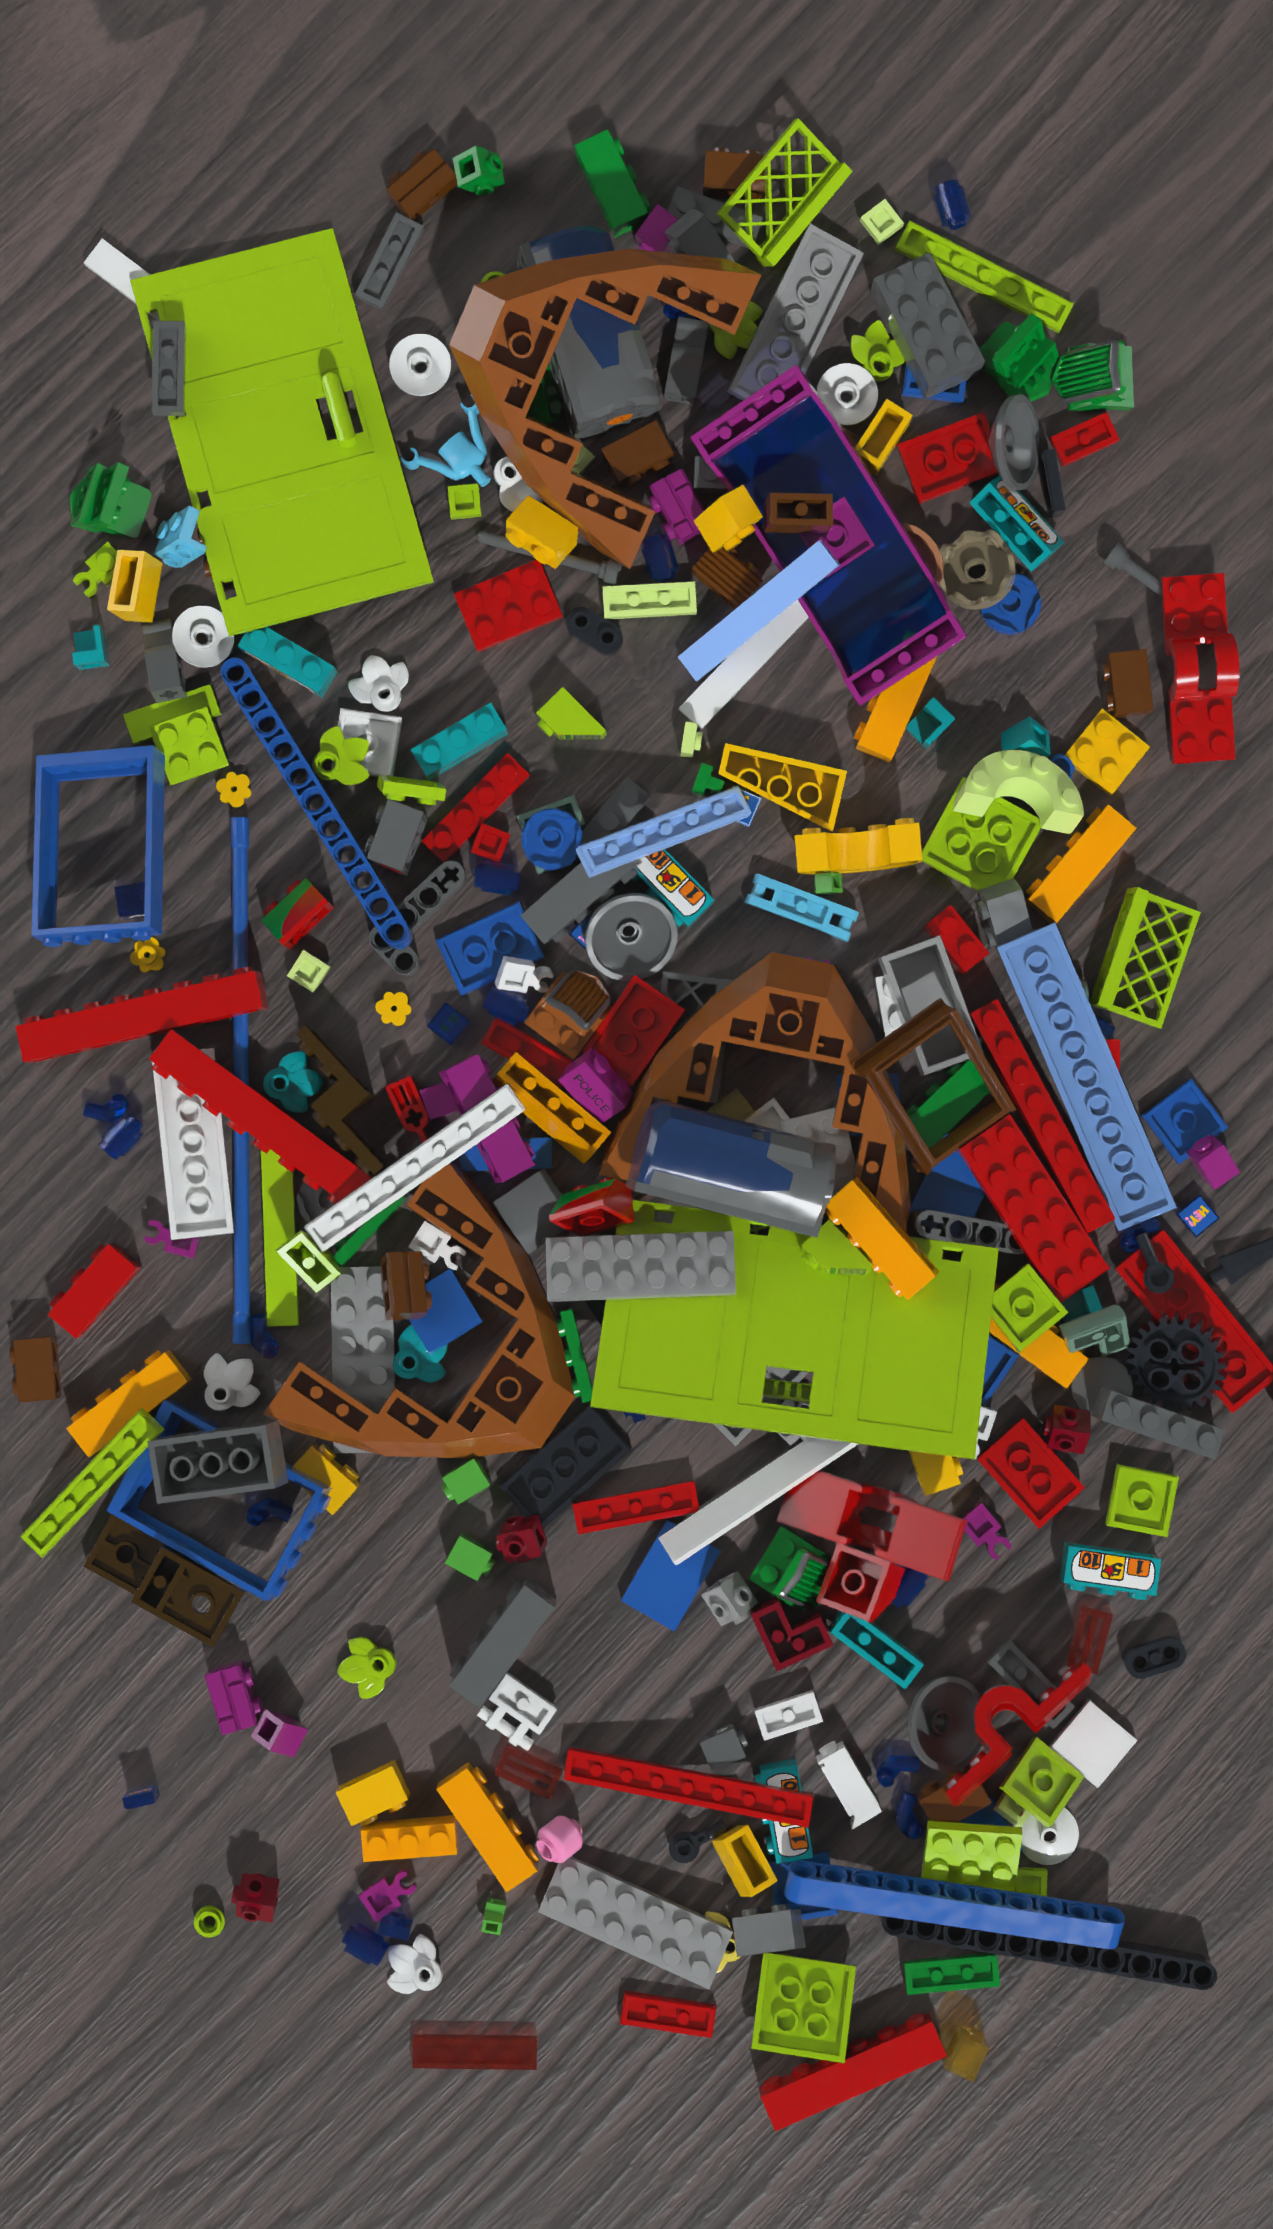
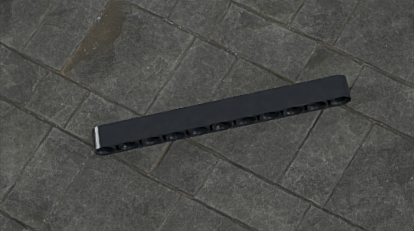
(1061, 1954)

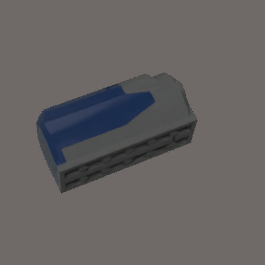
(599, 358)
(733, 1167)

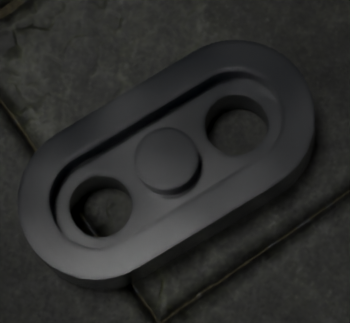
(594, 630)
(1154, 1659)

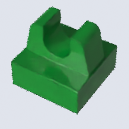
(706, 782)

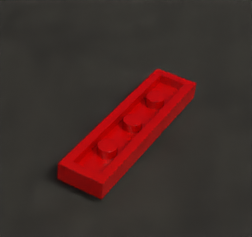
(476, 808)
(636, 1507)

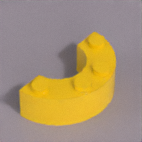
(859, 851)

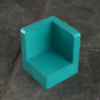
(90, 649)
(930, 723)
(1027, 736)
(1081, 1303)

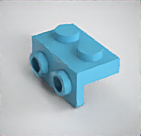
(175, 539)

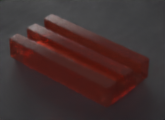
(1095, 1614)
(552, 1782)

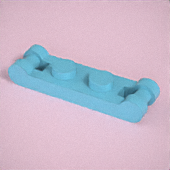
(801, 907)

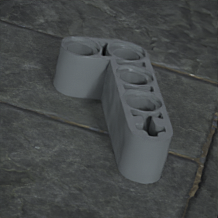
(422, 914)
(969, 1230)

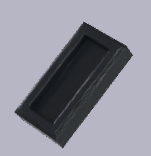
(1052, 483)

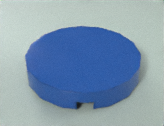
(1016, 610)
(551, 839)

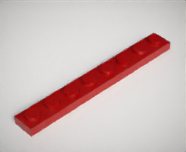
(689, 1787)

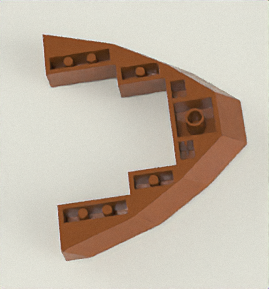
(511, 336)
(787, 1009)
(514, 1395)

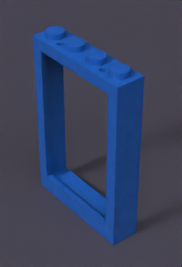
(85, 765)
(139, 1477)

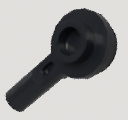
(1157, 1276)
(685, 1845)

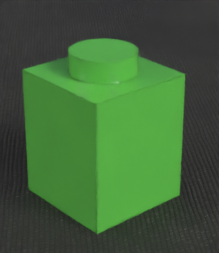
(465, 1480)
(470, 1557)

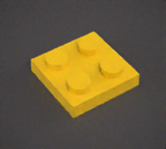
(1106, 752)

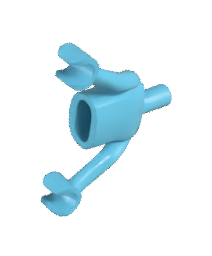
(459, 453)

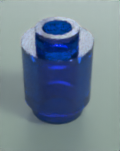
(952, 204)
(660, 558)
(496, 878)
(506, 1006)
(121, 1136)
(910, 1587)
(365, 1944)

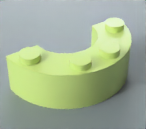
(1026, 778)

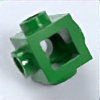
(479, 170)

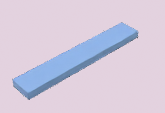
(759, 610)
(663, 831)

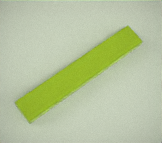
(985, 276)
(278, 1228)
(92, 1482)

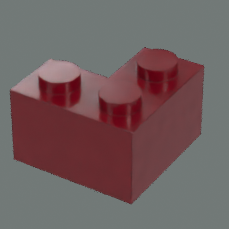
(787, 1641)

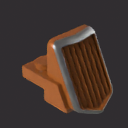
(571, 1011)

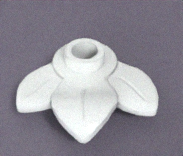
(513, 489)
(377, 680)
(232, 1379)
(409, 1964)

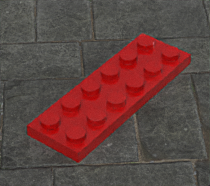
(1033, 1208)
(1248, 1366)

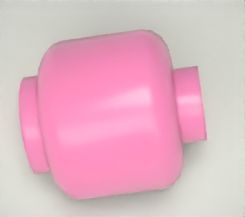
(559, 1839)

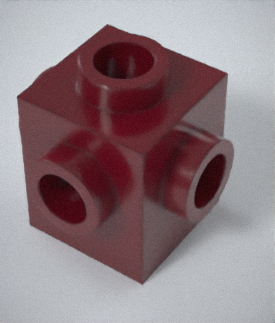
(1067, 1429)
(521, 1539)
(256, 1897)

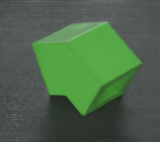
(828, 883)
(493, 1916)

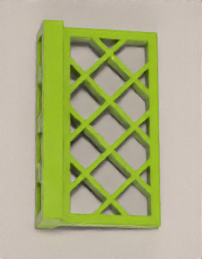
(807, 205)
(1119, 950)

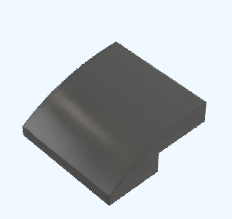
(528, 1210)

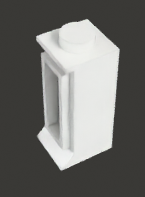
(848, 1783)

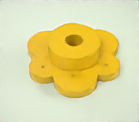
(226, 785)
(155, 960)
(385, 1006)

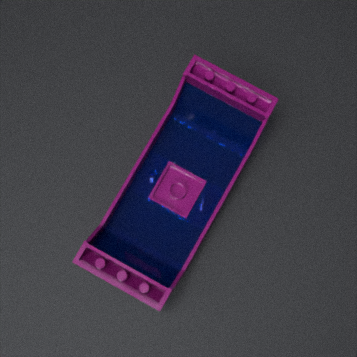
(883, 602)

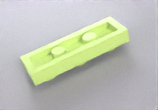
(649, 600)

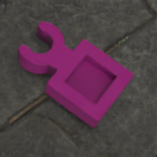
(180, 1247)
(982, 1528)
(384, 1896)

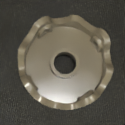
(976, 549)

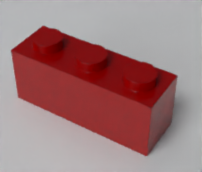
(93, 1289)

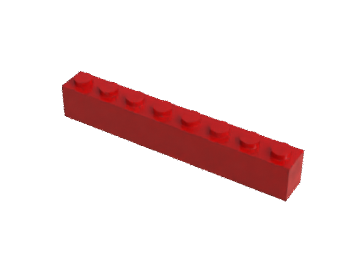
(141, 1016)
(257, 1116)
(1040, 1116)

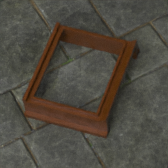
(901, 1042)

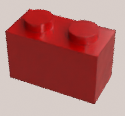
(958, 939)

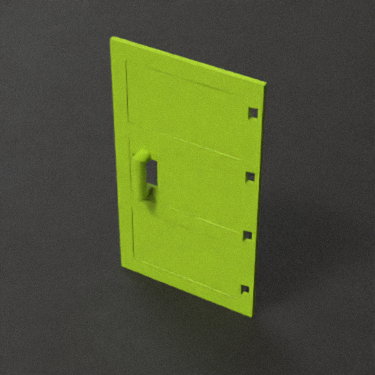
(289, 513)
(879, 1362)

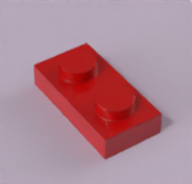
(1084, 439)

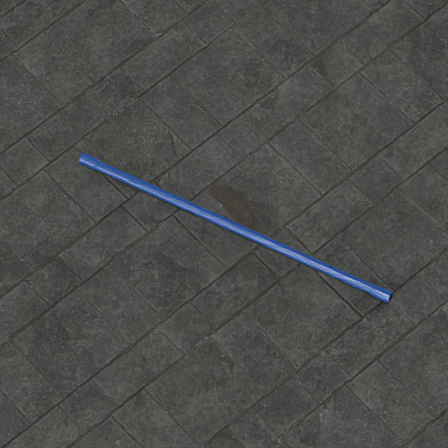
(242, 1314)

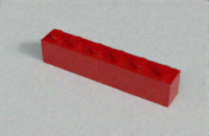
(866, 2066)

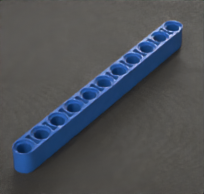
(306, 792)
(954, 1904)

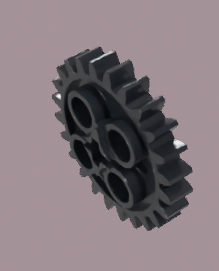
(1175, 1335)

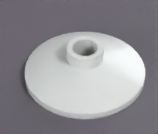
(417, 350)
(852, 380)
(203, 621)
(1051, 1851)

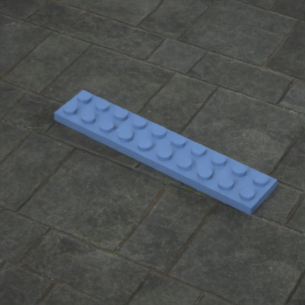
(1086, 1076)

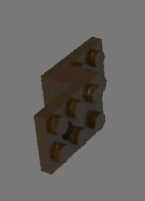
(341, 1101)
(164, 1581)

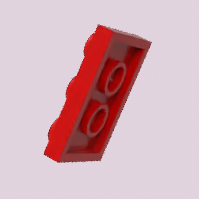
(948, 458)
(508, 605)
(635, 1029)
(1030, 1472)

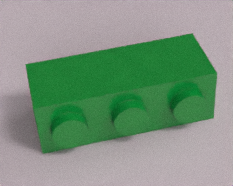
(612, 182)
(947, 1102)

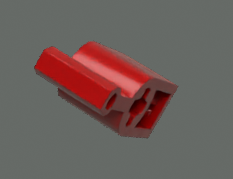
(403, 1109)

